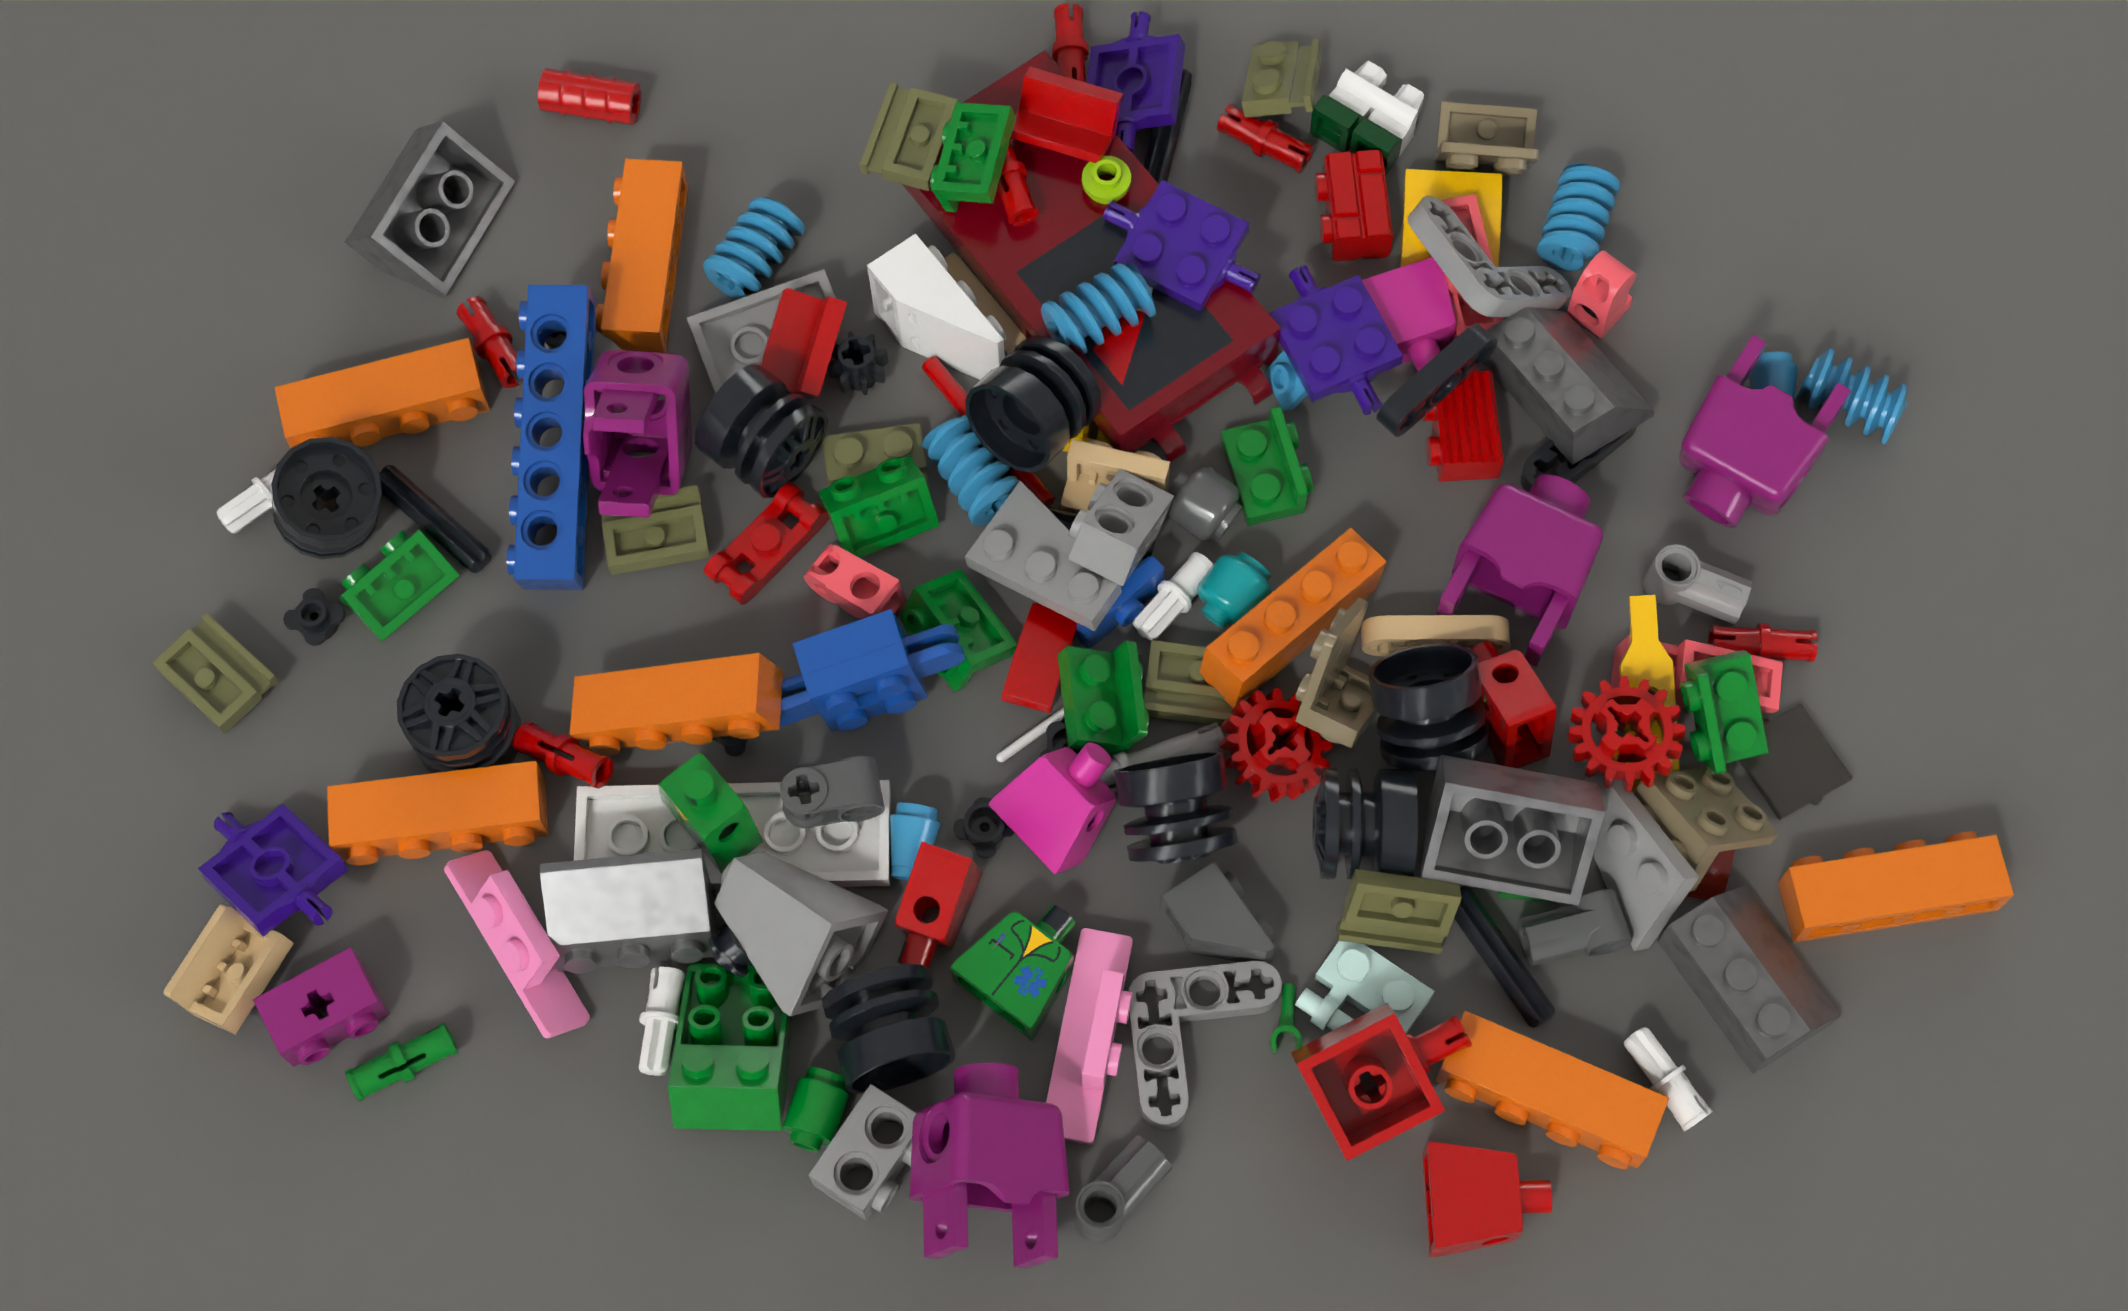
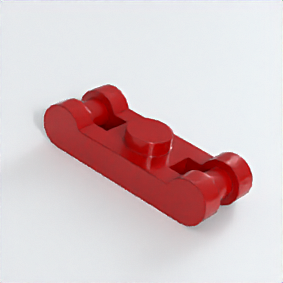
(767, 544)

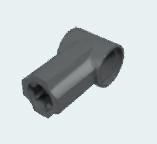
(1592, 928)
(1121, 1186)

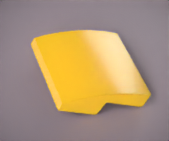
(1445, 186)

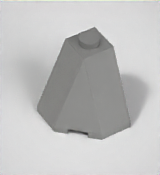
(795, 927)

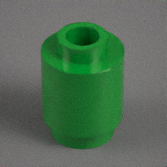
(816, 1109)

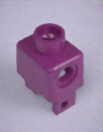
(629, 418)
(1751, 444)
(1529, 554)
(989, 1155)

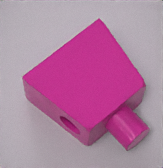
(1415, 309)
(1059, 805)

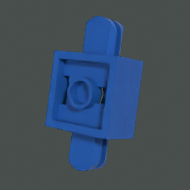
(865, 671)

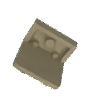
(1486, 136)
(1336, 696)
(1704, 815)

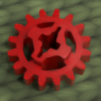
(1620, 711)
(1251, 735)

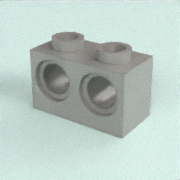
(1119, 526)
(856, 1147)

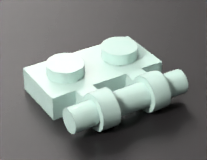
(1366, 982)

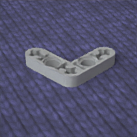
(1482, 285)
(1181, 1008)

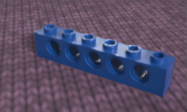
(563, 560)

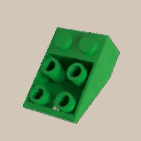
(729, 1053)

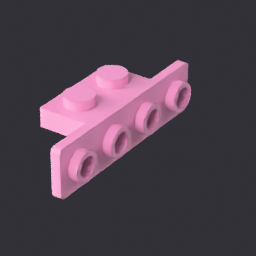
(517, 942)
(1088, 1031)

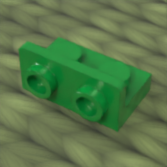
(972, 154)
(1267, 468)
(879, 506)
(398, 584)
(958, 603)
(1103, 697)
(1724, 709)

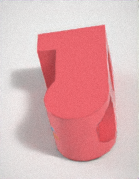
(1605, 291)
(854, 584)

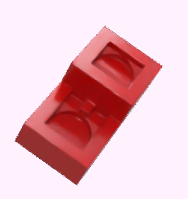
(1034, 670)

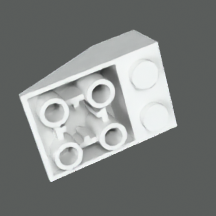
(932, 311)

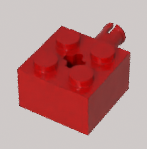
(1399, 1067)

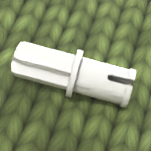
(247, 505)
(1172, 597)
(660, 1019)
(1667, 1078)

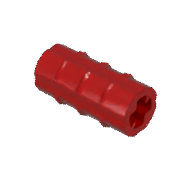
(589, 96)

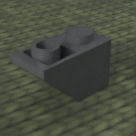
(1214, 920)

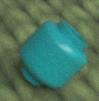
(1233, 588)

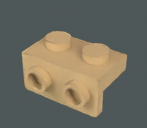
(1098, 462)
(227, 970)

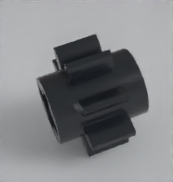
(862, 376)

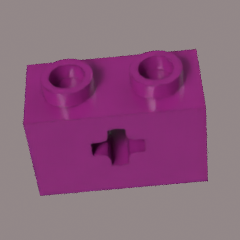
(294, 1011)

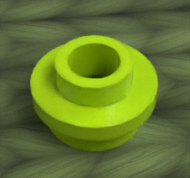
(1106, 191)

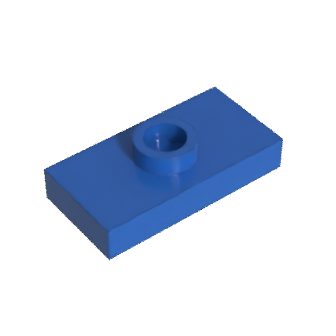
(1135, 592)

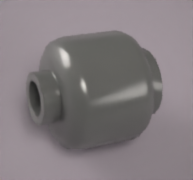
(1204, 503)

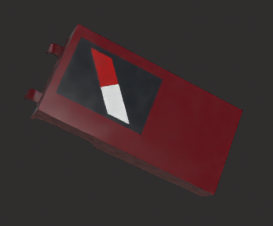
(1150, 370)

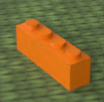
(643, 255)
(385, 396)
(1291, 617)
(677, 703)
(438, 812)
(1894, 886)
(1553, 1092)

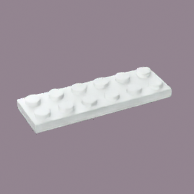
(637, 822)

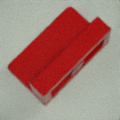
(1066, 115)
(802, 341)

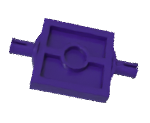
(1145, 72)
(1183, 245)
(1336, 339)
(272, 869)

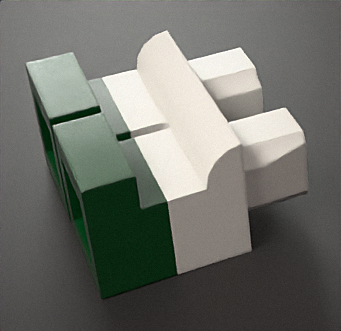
(1367, 117)

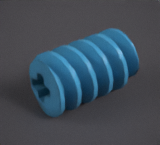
(1577, 216)
(750, 245)
(1098, 307)
(1865, 400)
(969, 469)

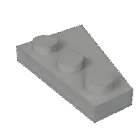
(738, 331)
(1030, 554)
(1639, 864)

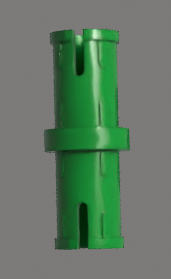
(401, 1061)

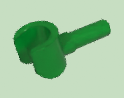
(1287, 1019)

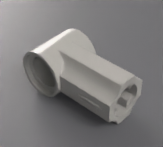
(1700, 586)

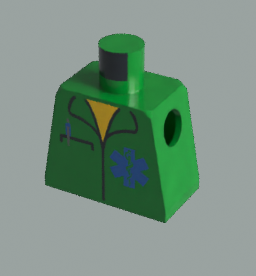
(706, 807)
(1019, 968)

